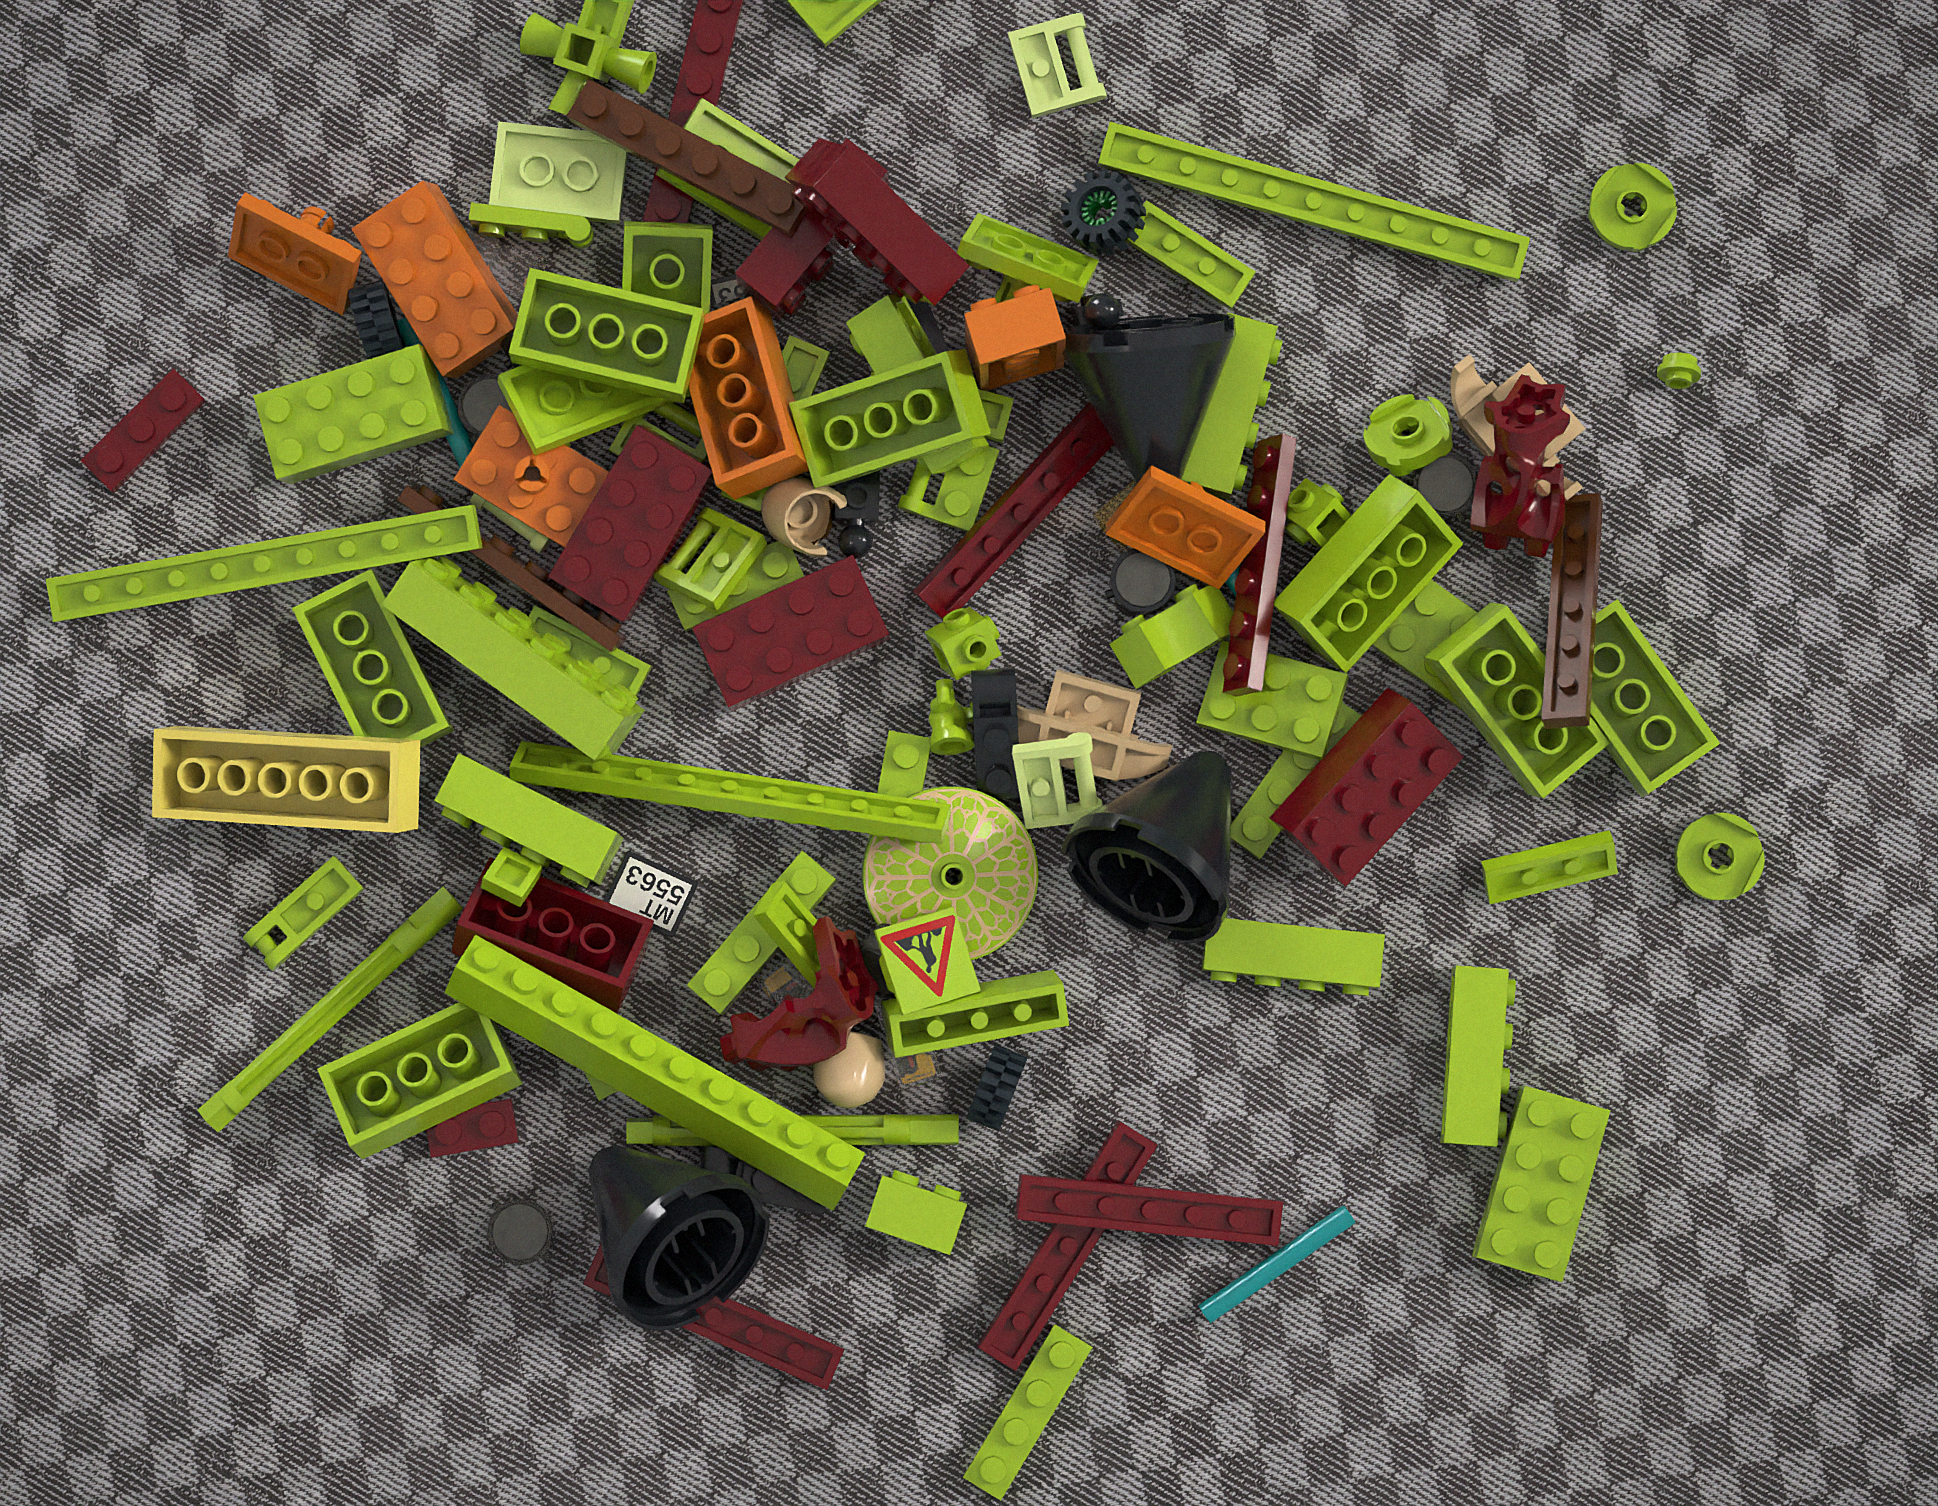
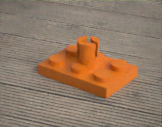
(295, 251)
(540, 490)
(1185, 527)

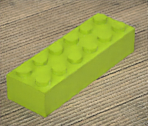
(513, 657)

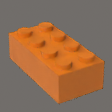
(438, 278)
(1014, 337)
(744, 400)

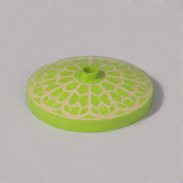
(994, 864)

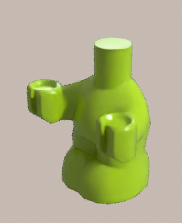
(949, 722)

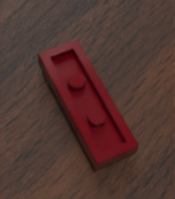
(143, 431)

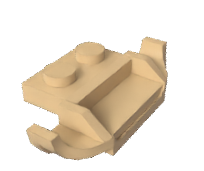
(1469, 397)
(1104, 713)

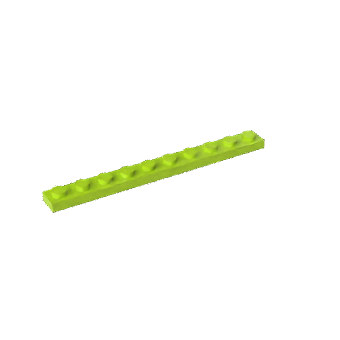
(1313, 201)
(264, 563)
(732, 793)

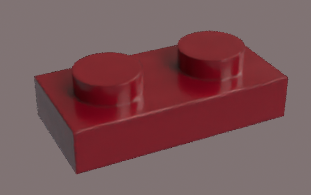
(475, 1129)

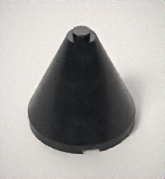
(1152, 382)
(1161, 851)
(673, 1234)

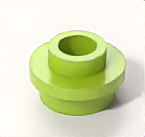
(1679, 370)

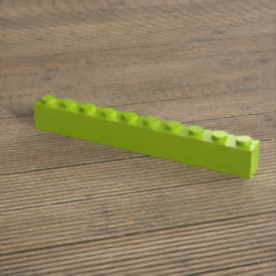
(654, 1072)

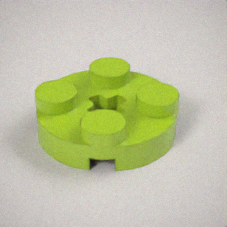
(1657, 202)
(1410, 452)
(1744, 850)

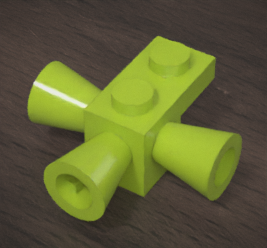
(589, 50)

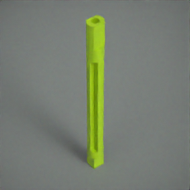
(331, 1008)
(853, 1129)

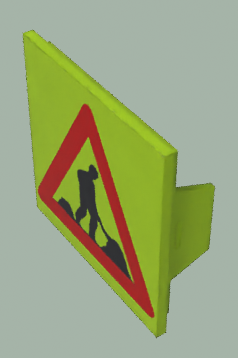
(926, 961)

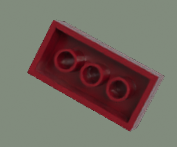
(875, 222)
(786, 266)
(633, 523)
(791, 633)
(1366, 786)
(563, 935)

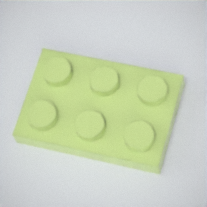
(558, 172)

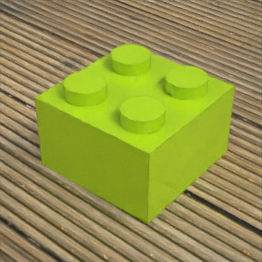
(668, 261)
(917, 1213)

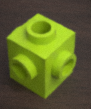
(1314, 513)
(964, 642)

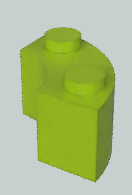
(1174, 635)

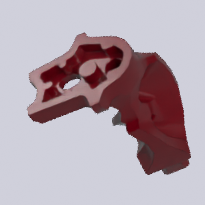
(1517, 465)
(814, 1026)

